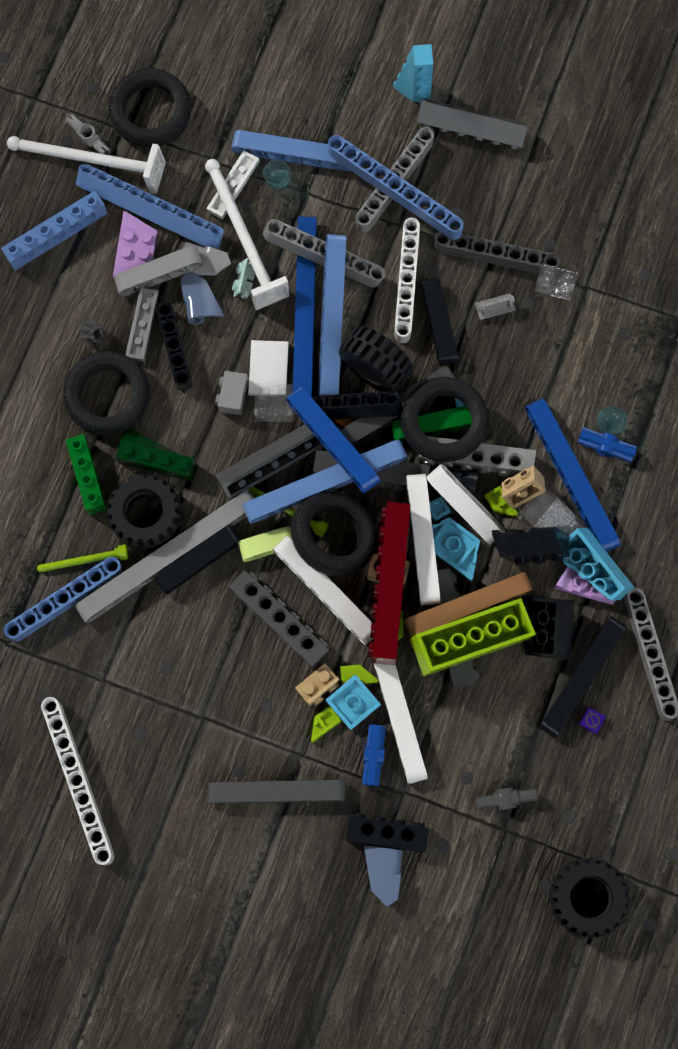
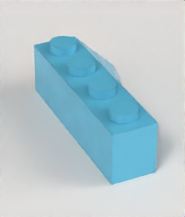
(416, 74)
(596, 565)

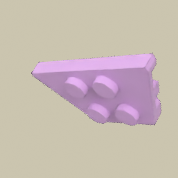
(135, 244)

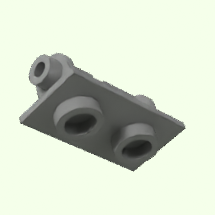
(495, 306)

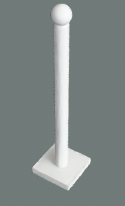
(152, 168)
(269, 291)

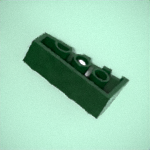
(148, 455)

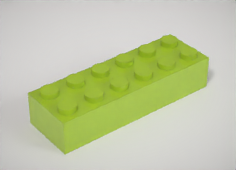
(472, 637)

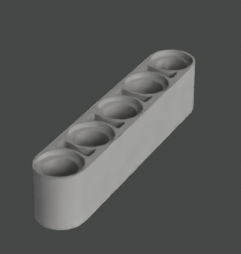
(158, 270)

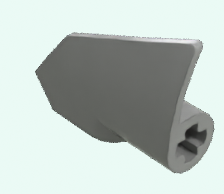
(212, 260)

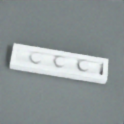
(235, 181)

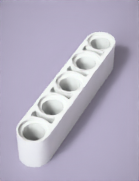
(464, 503)

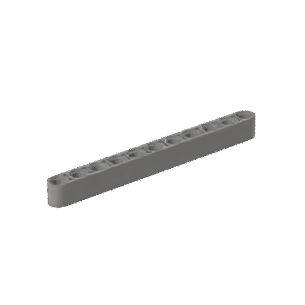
(153, 564)

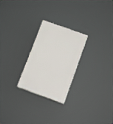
(268, 363)

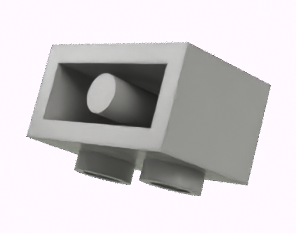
(232, 392)

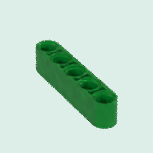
(438, 423)

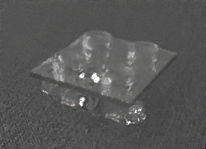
(556, 281)
(272, 403)

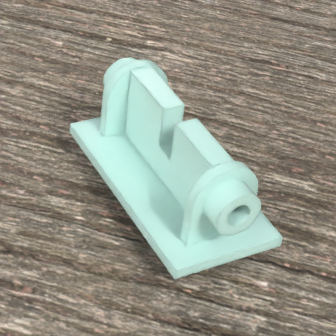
(241, 285)

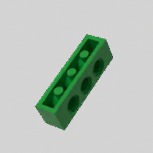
(86, 474)

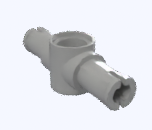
(84, 129)

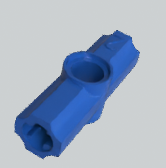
(607, 445)
(374, 755)

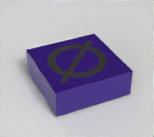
(592, 720)

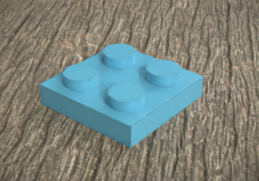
(353, 702)

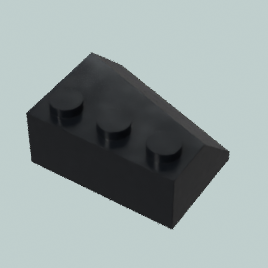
(532, 546)
(552, 624)

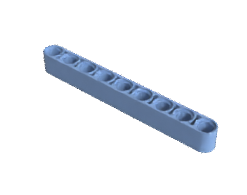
(399, 195)
(149, 206)
(332, 314)
(322, 481)

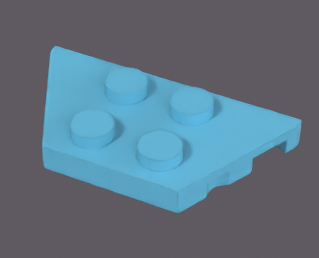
(456, 547)

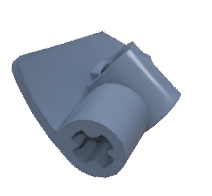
(199, 299)
(384, 872)

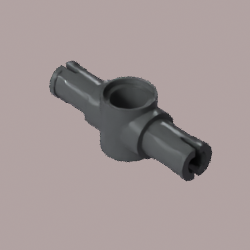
(506, 798)

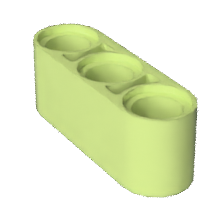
(262, 544)

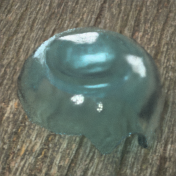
(277, 174)
(611, 420)

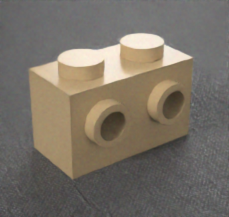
(523, 487)

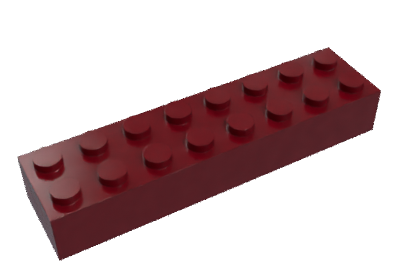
(390, 586)

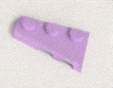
(574, 584)

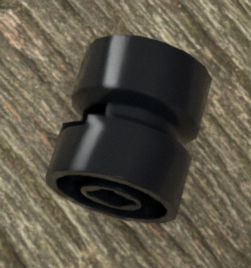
(467, 479)

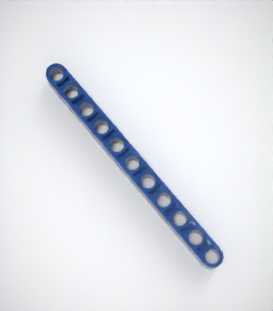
(304, 313)

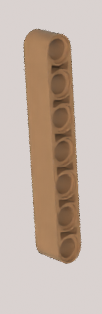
(470, 604)

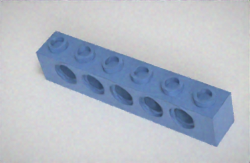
(54, 230)

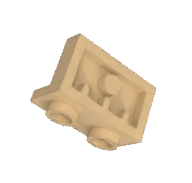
(317, 685)

